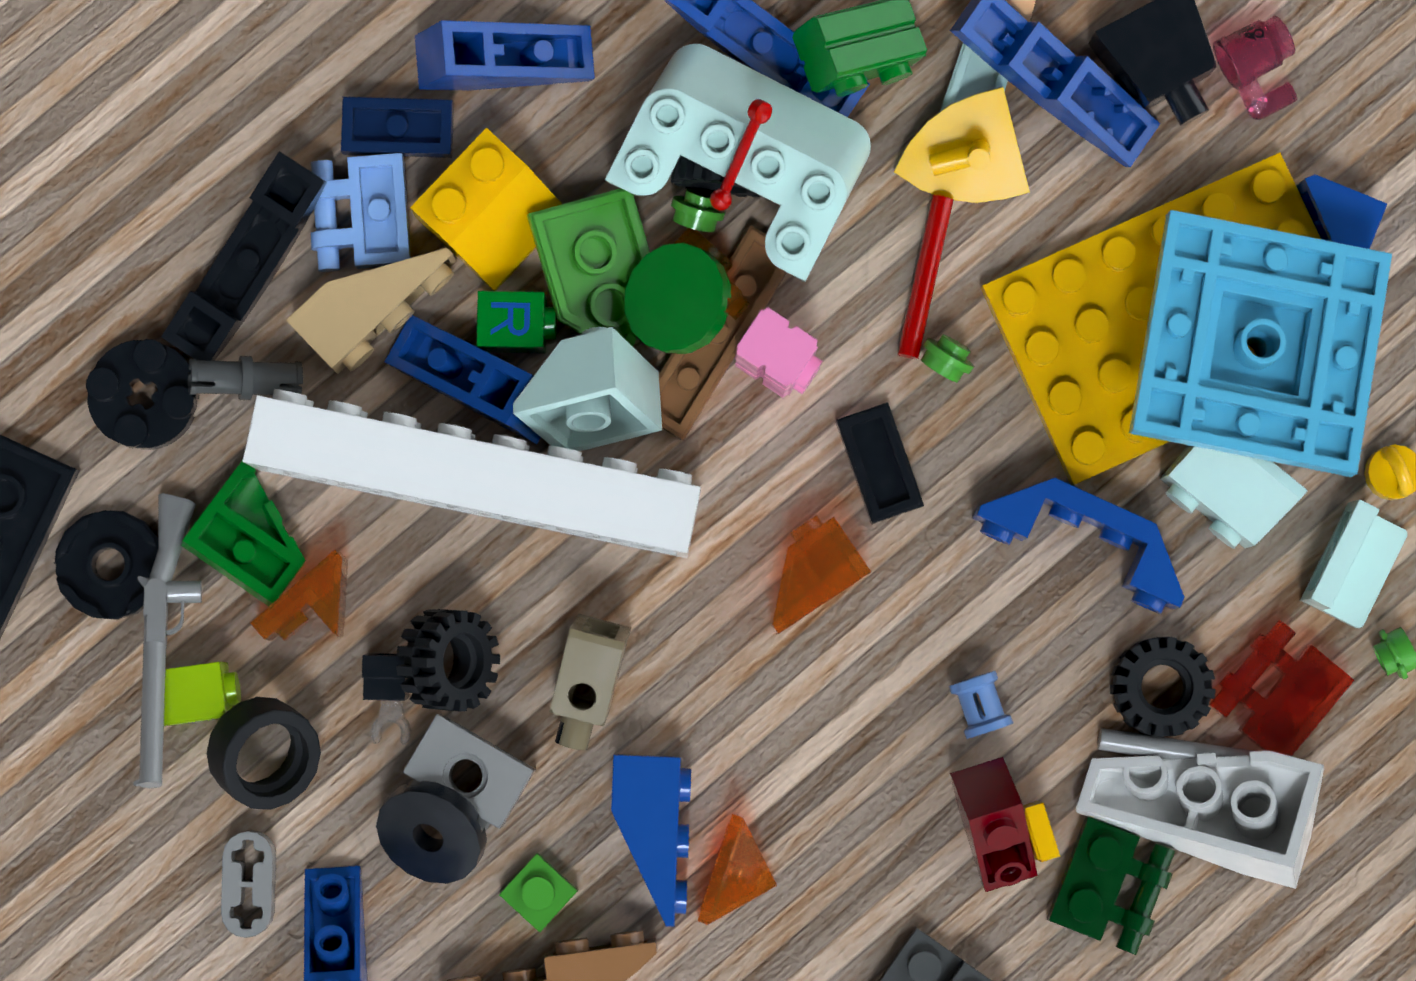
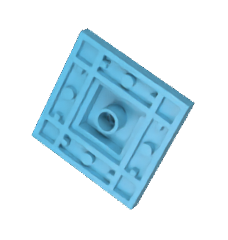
(1304, 310)

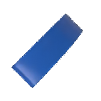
(759, 43)

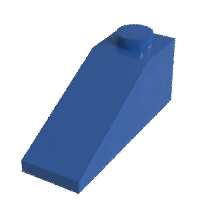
(502, 55)
(462, 373)

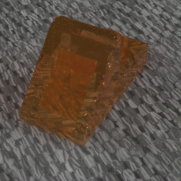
(319, 589)

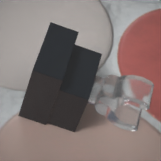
(383, 684)

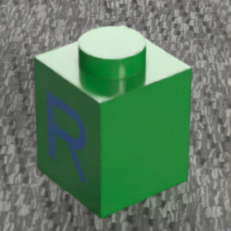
(514, 322)

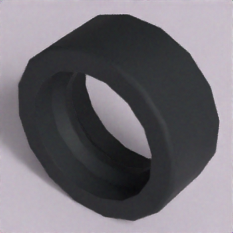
(294, 773)

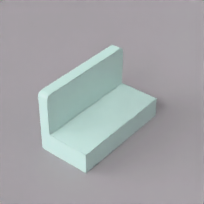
(1354, 564)

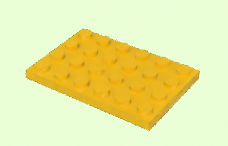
(1085, 311)

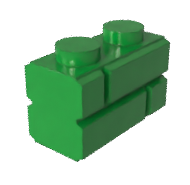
(859, 45)

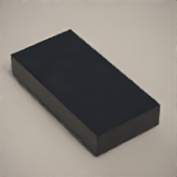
(879, 463)

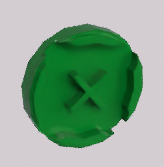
(677, 298)

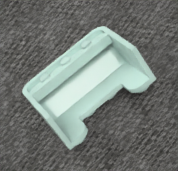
(799, 157)

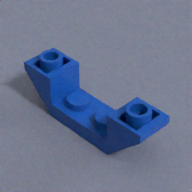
(1151, 571)

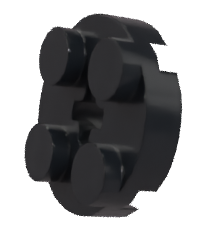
(112, 384)

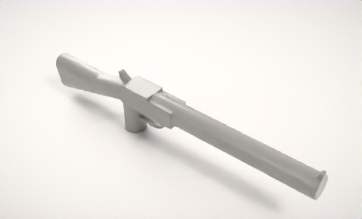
(159, 590)

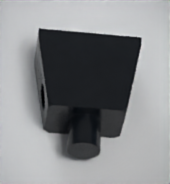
(1159, 56)

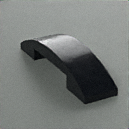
(247, 260)

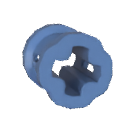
(994, 714)

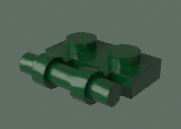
(1094, 880)

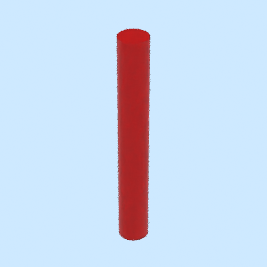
(925, 277)

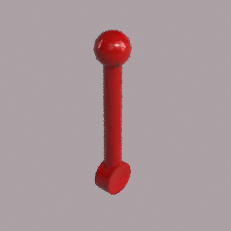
(759, 113)

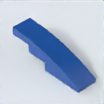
(1056, 78)

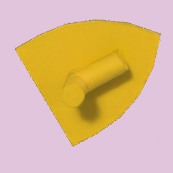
(967, 152)

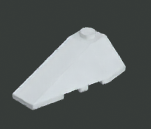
(1226, 809)

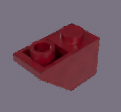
(994, 824)

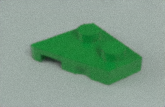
(246, 538)

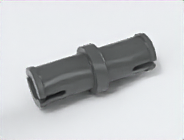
(243, 377)

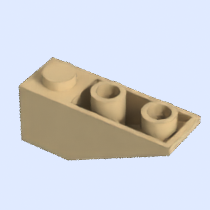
(356, 309)

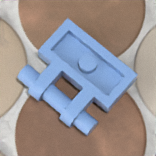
(377, 212)

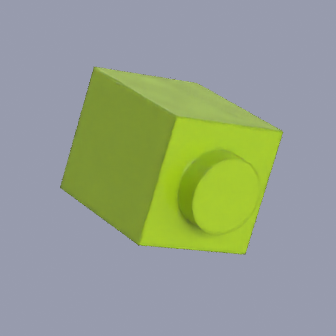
(199, 693)

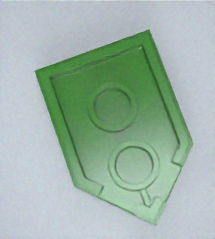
(589, 257)

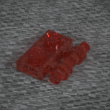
(1294, 703)

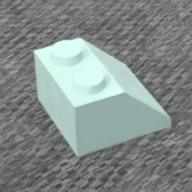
(592, 393)
(1233, 491)

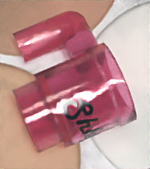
(1251, 54)

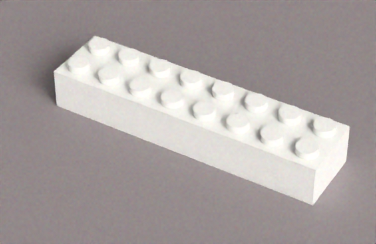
(472, 476)

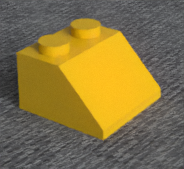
(483, 208)

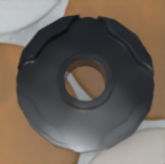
(77, 560)
(416, 851)

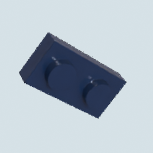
(397, 126)

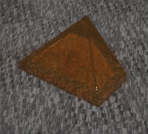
(737, 874)

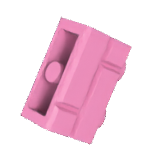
(778, 354)

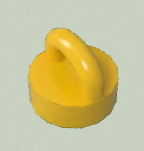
(1391, 472)

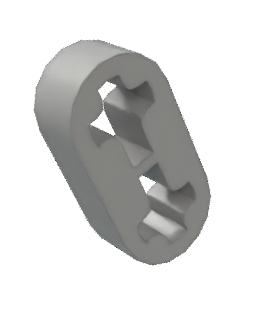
(234, 884)

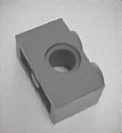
(502, 774)

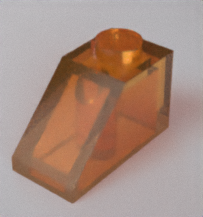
(815, 570)

